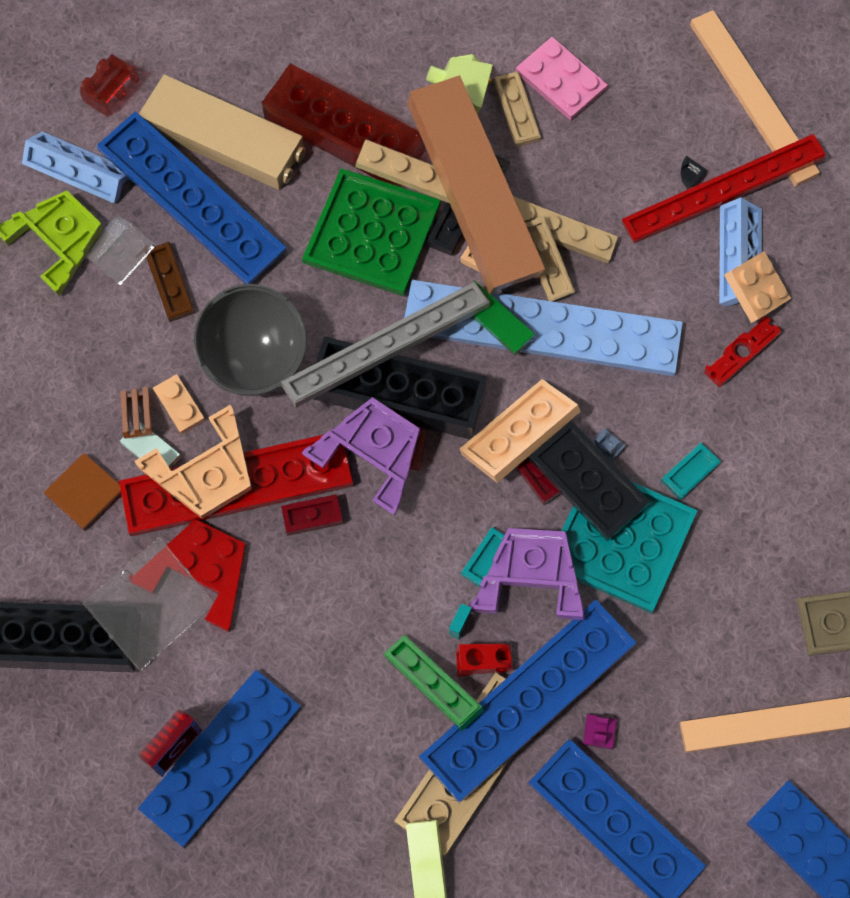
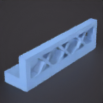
(74, 166)
(734, 243)

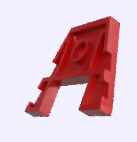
(214, 563)

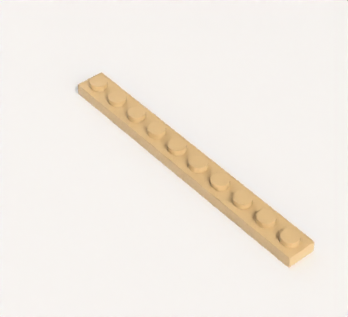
(424, 178)

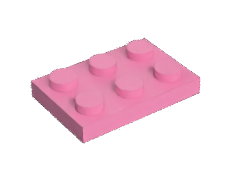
(561, 78)

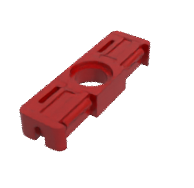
(730, 363)

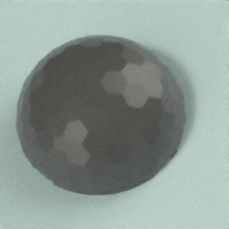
(249, 339)

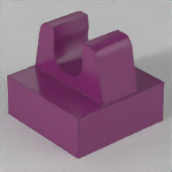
(599, 732)

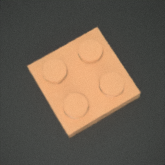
(757, 286)

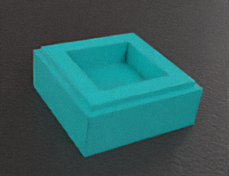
(459, 621)

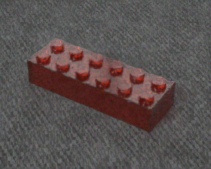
(335, 119)

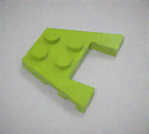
(64, 228)

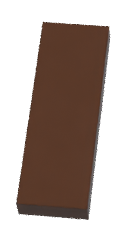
(169, 282)

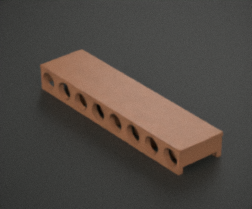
(474, 184)

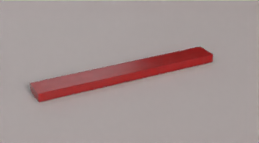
(723, 188)

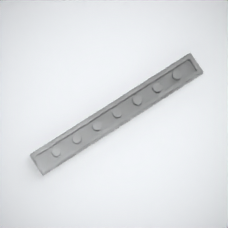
(384, 344)

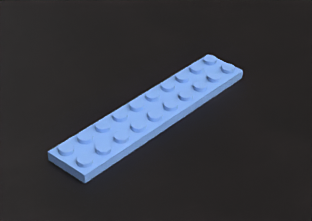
(569, 331)

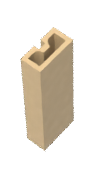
(223, 132)

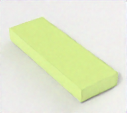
(426, 859)

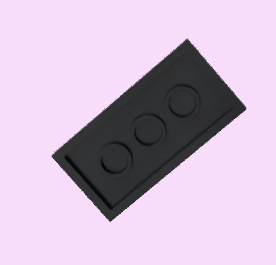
(589, 480)

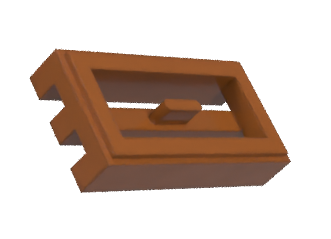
(134, 396)

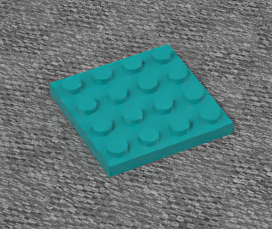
(638, 557)

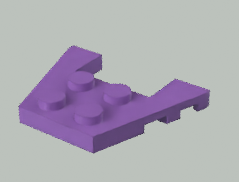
(379, 439)
(532, 560)

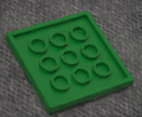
(371, 232)

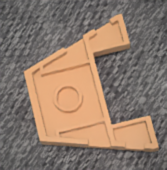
(210, 478)

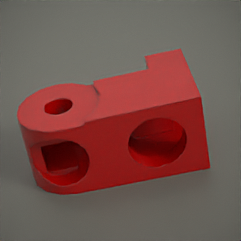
(483, 659)

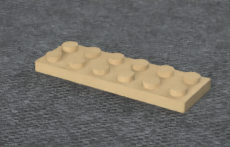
(434, 801)

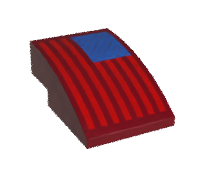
(170, 742)

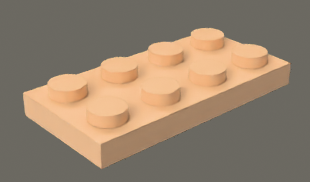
(519, 430)

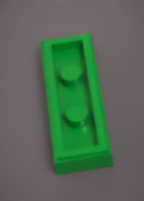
(503, 325)

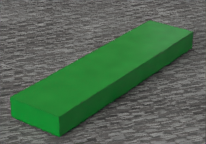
(433, 682)

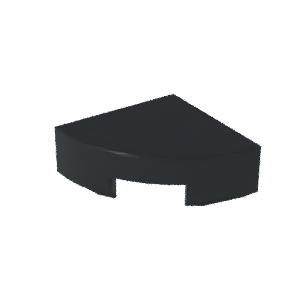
(691, 172)

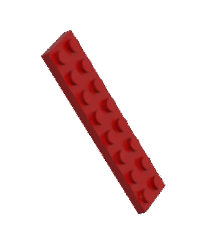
(275, 476)

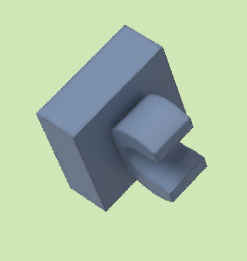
(608, 444)

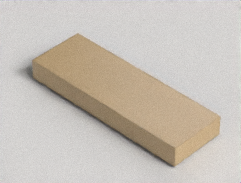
(516, 109)
(555, 277)

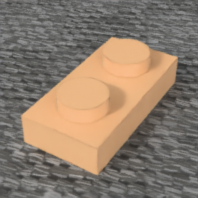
(179, 404)

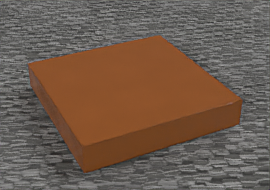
(84, 491)

